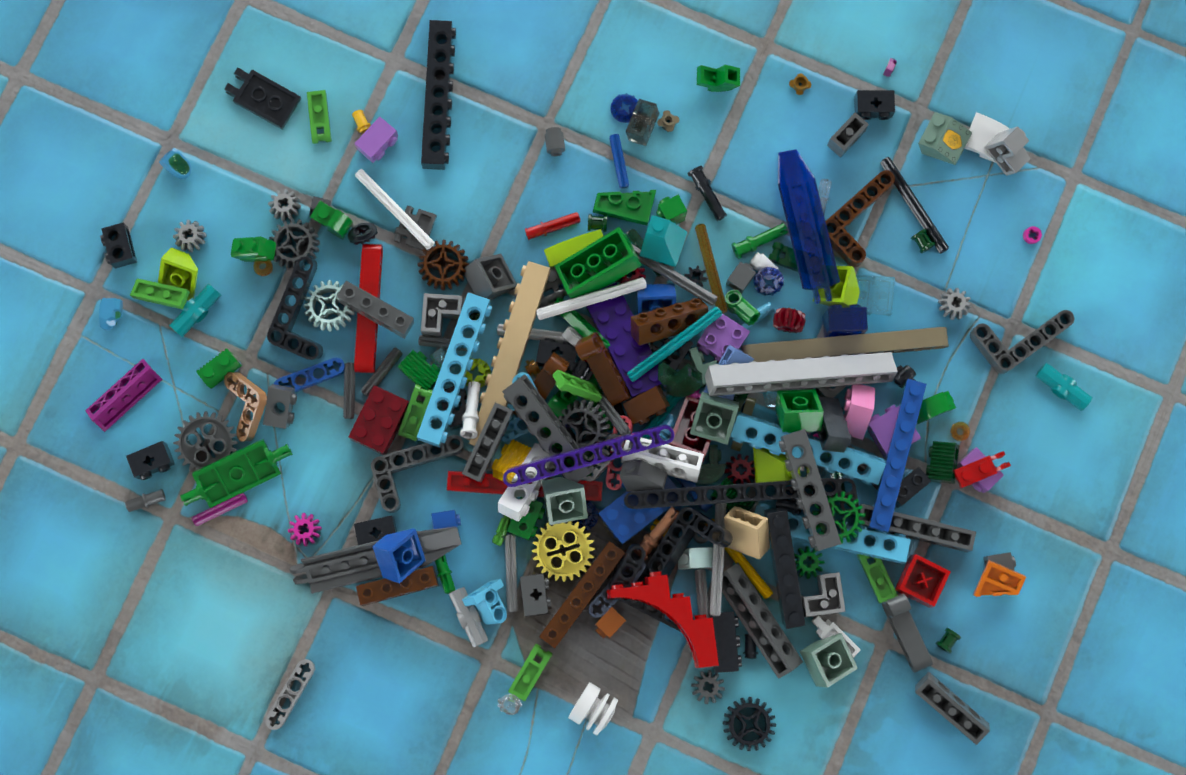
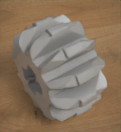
(285, 198)
(190, 242)
(960, 309)

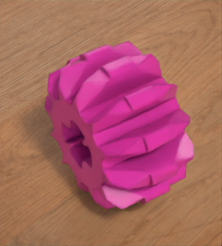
(304, 522)

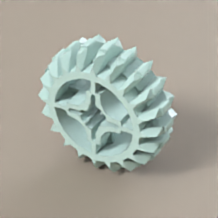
(325, 312)

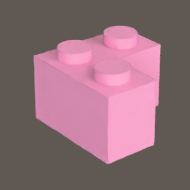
(859, 409)

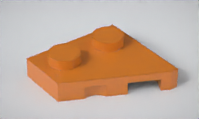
(998, 581)

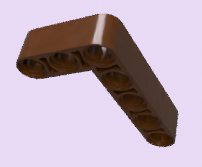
(852, 213)

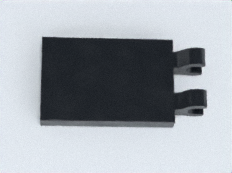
(263, 97)

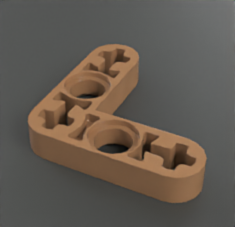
(246, 427)

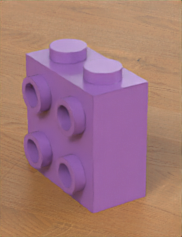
(719, 336)
(882, 428)

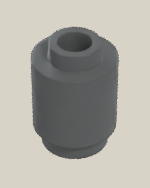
(554, 141)

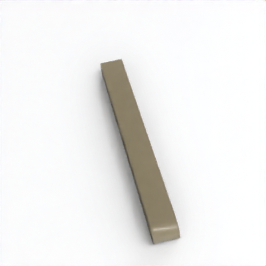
(850, 345)

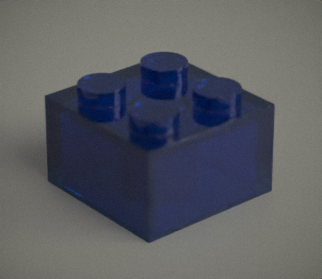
(844, 321)

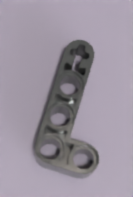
(906, 632)

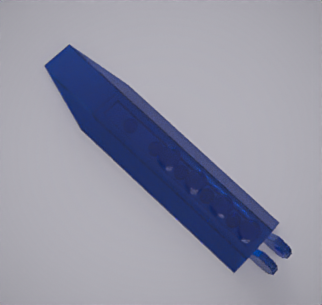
(806, 225)

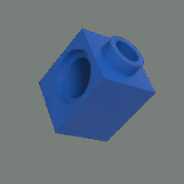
(445, 519)

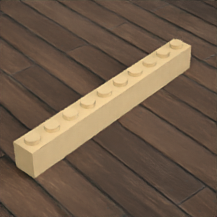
(515, 339)

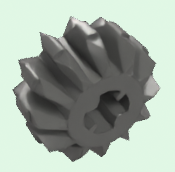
(704, 693)

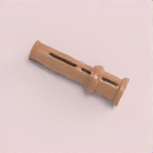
(651, 540)

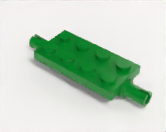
(236, 473)

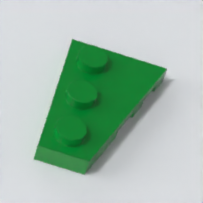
(626, 206)

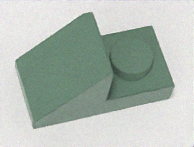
(696, 360)

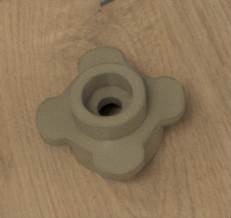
(669, 127)

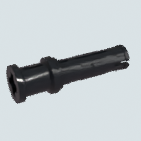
(703, 185)

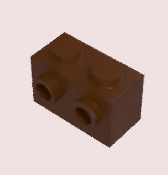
(646, 405)

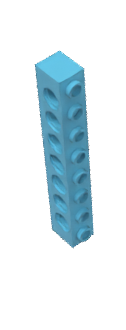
(472, 304)
(870, 475)
(897, 554)

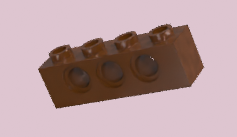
(666, 321)
(387, 589)

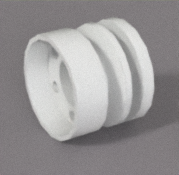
(593, 709)

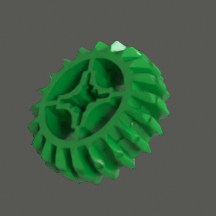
(845, 534)

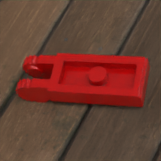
(979, 470)

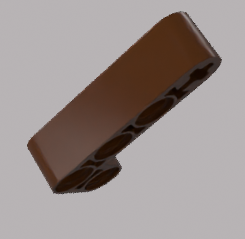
(594, 351)
(545, 381)

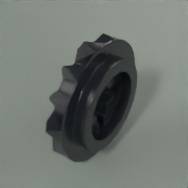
(368, 232)

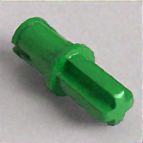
(445, 574)

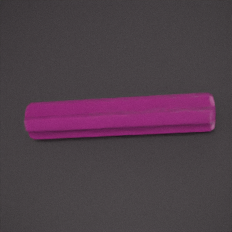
(219, 509)

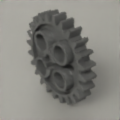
(221, 433)

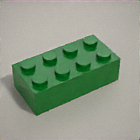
(598, 264)

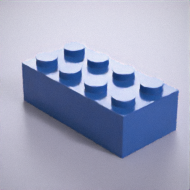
(627, 522)

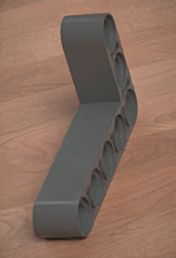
(1024, 345)
(409, 462)

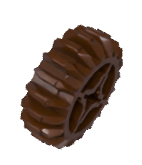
(435, 264)

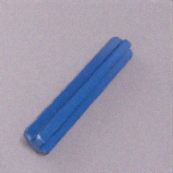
(619, 161)

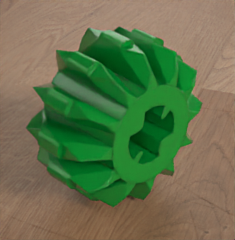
(811, 569)

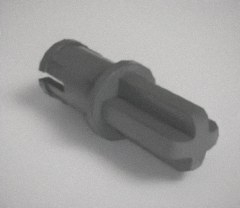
(145, 500)

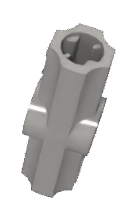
(468, 618)

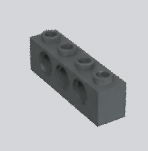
(375, 309)
(488, 442)
(952, 708)

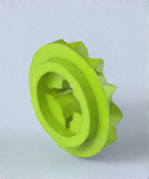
(483, 368)

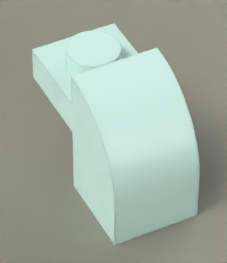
(696, 559)

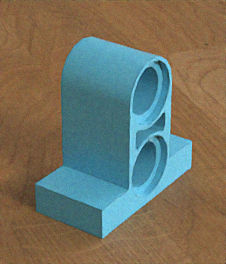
(489, 608)

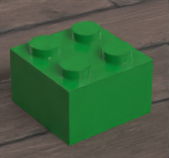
(799, 410)

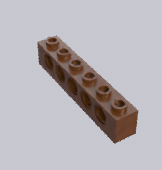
(582, 594)

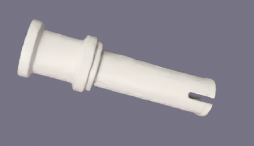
(470, 416)

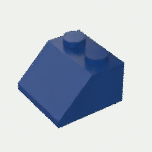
(655, 297)
(399, 554)

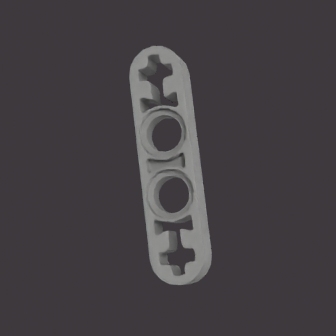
(292, 695)

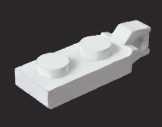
(829, 628)

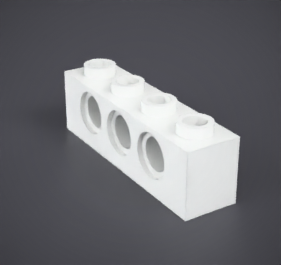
(672, 459)
(516, 508)

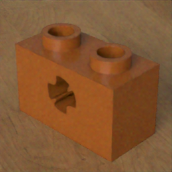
(609, 623)

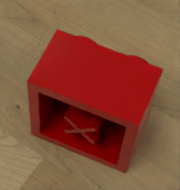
(922, 580)

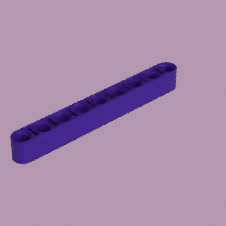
(580, 462)

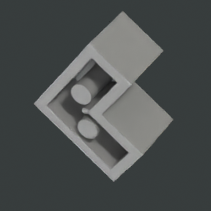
(1008, 150)
(436, 308)
(829, 599)

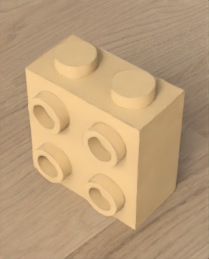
(748, 531)

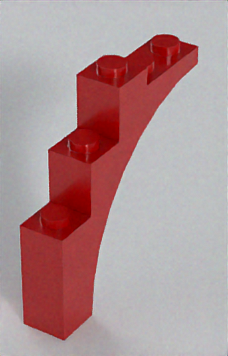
(698, 632)

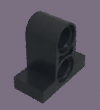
(683, 351)

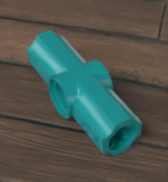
(195, 310)
(1064, 386)

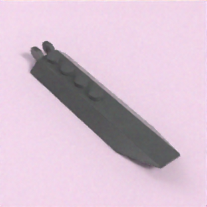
(360, 563)

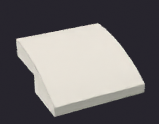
(983, 131)

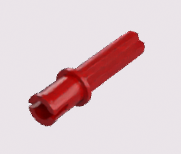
(553, 225)

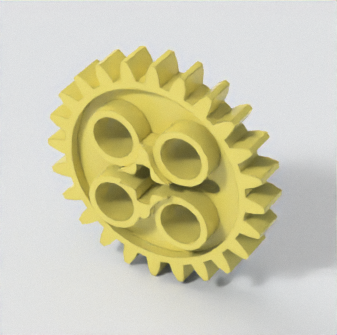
(568, 566)

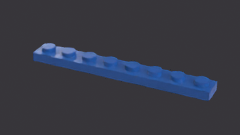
(897, 455)

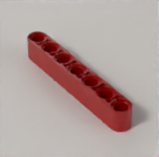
(366, 329)

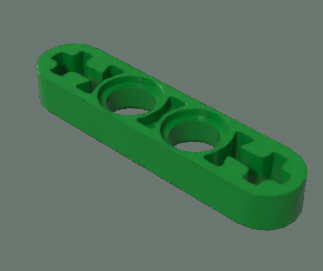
(580, 324)

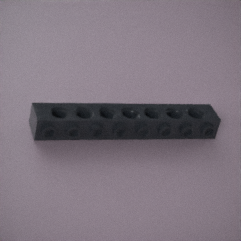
(437, 31)

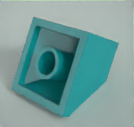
(663, 241)

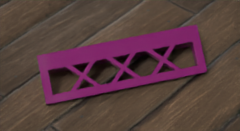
(124, 396)

